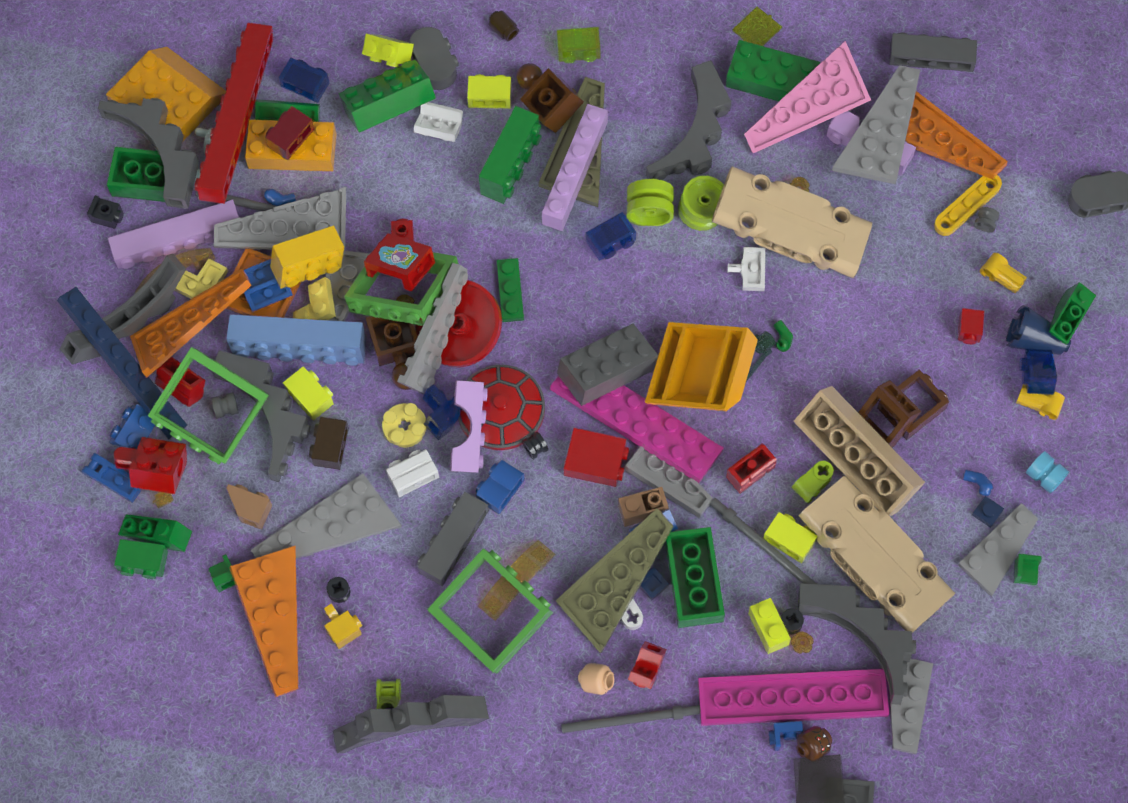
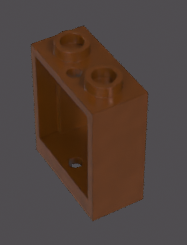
(927, 384)
(905, 410)

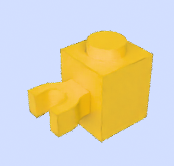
(342, 628)

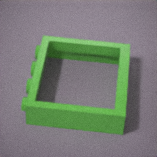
(394, 310)
(179, 432)
(524, 588)

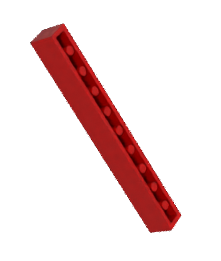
(234, 113)

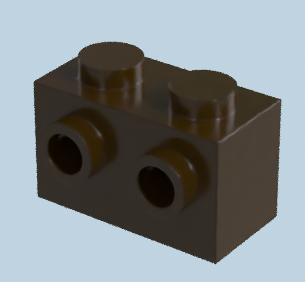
(329, 443)

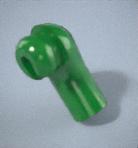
(785, 336)

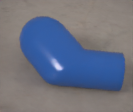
(276, 198)
(979, 478)

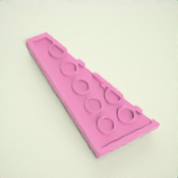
(821, 95)

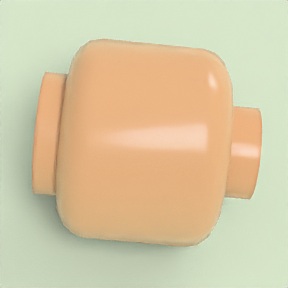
(596, 678)

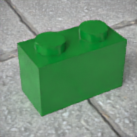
(141, 558)

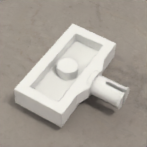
(751, 269)

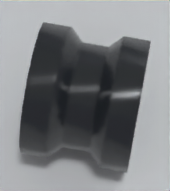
(535, 445)
(339, 594)
(790, 625)

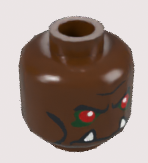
(814, 743)

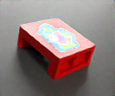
(401, 260)

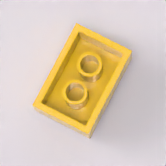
(307, 257)

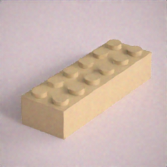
(858, 451)

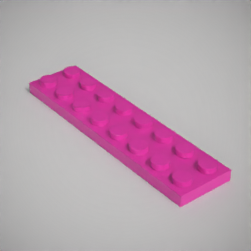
(650, 428)
(793, 697)

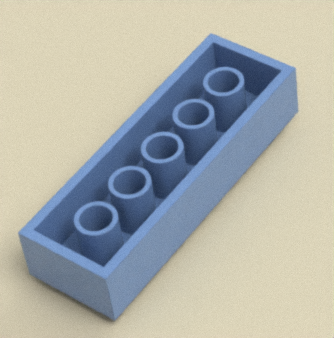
(297, 339)

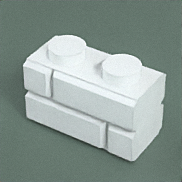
(412, 472)

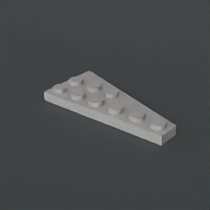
(880, 139)
(284, 222)
(434, 333)
(338, 520)

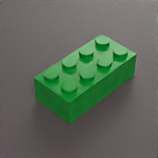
(766, 70)
(387, 95)
(510, 155)
(694, 577)

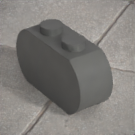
(434, 57)
(1099, 194)

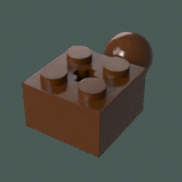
(547, 95)
(392, 349)

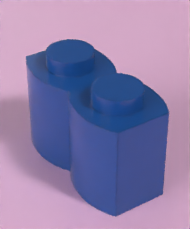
(500, 486)

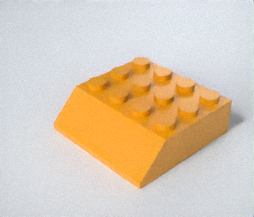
(167, 76)
(702, 366)

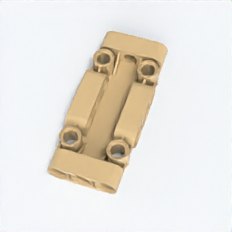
(792, 222)
(877, 554)

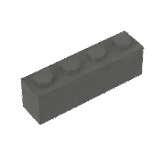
(933, 52)
(453, 538)

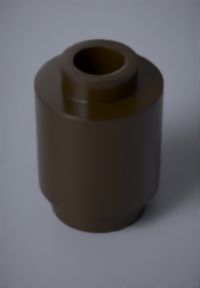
(503, 25)

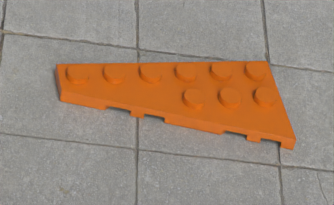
(947, 140)
(172, 331)
(270, 604)

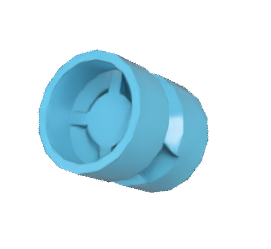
(1047, 472)

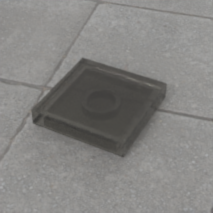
(819, 780)

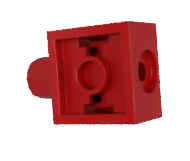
(154, 464)

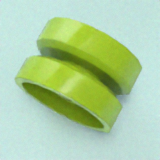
(650, 202)
(699, 202)

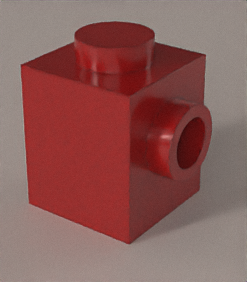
(403, 228)

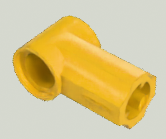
(999, 270)
(1043, 403)

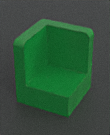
(1026, 569)
(222, 575)

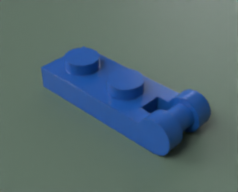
(111, 477)

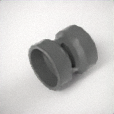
(225, 405)

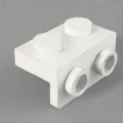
(439, 121)

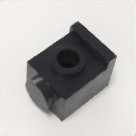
(98, 215)

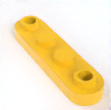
(967, 205)

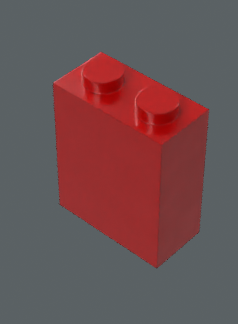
(596, 457)

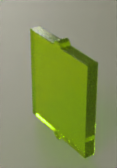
(757, 27)

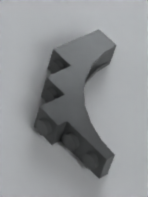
(150, 121)
(692, 150)
(130, 317)
(284, 426)
(841, 606)
(409, 718)

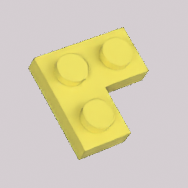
(193, 285)
(321, 302)

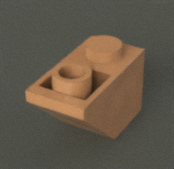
(639, 506)
(250, 507)

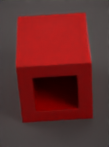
(970, 326)

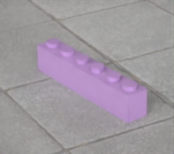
(574, 167)
(169, 235)

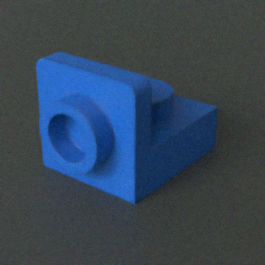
(788, 730)

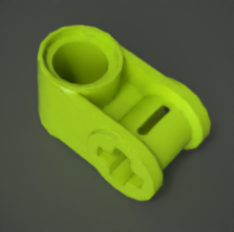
(811, 483)
(388, 693)

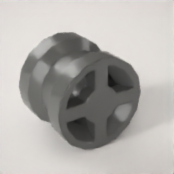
(986, 219)

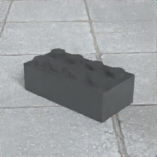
(607, 364)

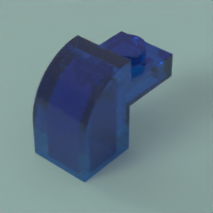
(444, 415)

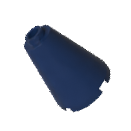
(1032, 332)

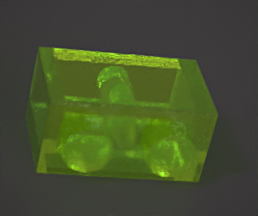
(578, 44)

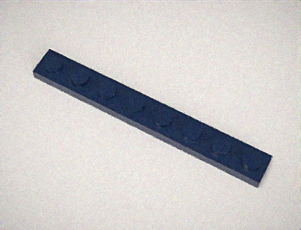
(116, 355)

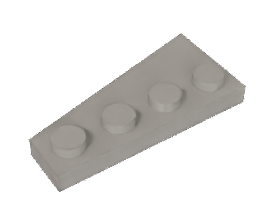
(342, 281)
(675, 484)
(995, 553)
(908, 717)

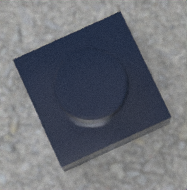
(988, 511)
(653, 584)

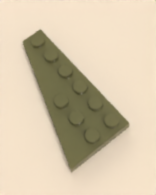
(591, 93)
(607, 589)

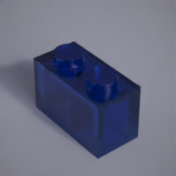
(304, 79)
(611, 236)
(1038, 371)

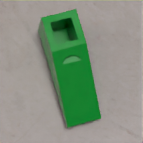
(1071, 311)
(156, 531)

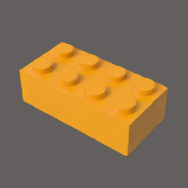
(314, 154)

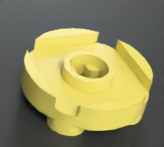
(399, 436)

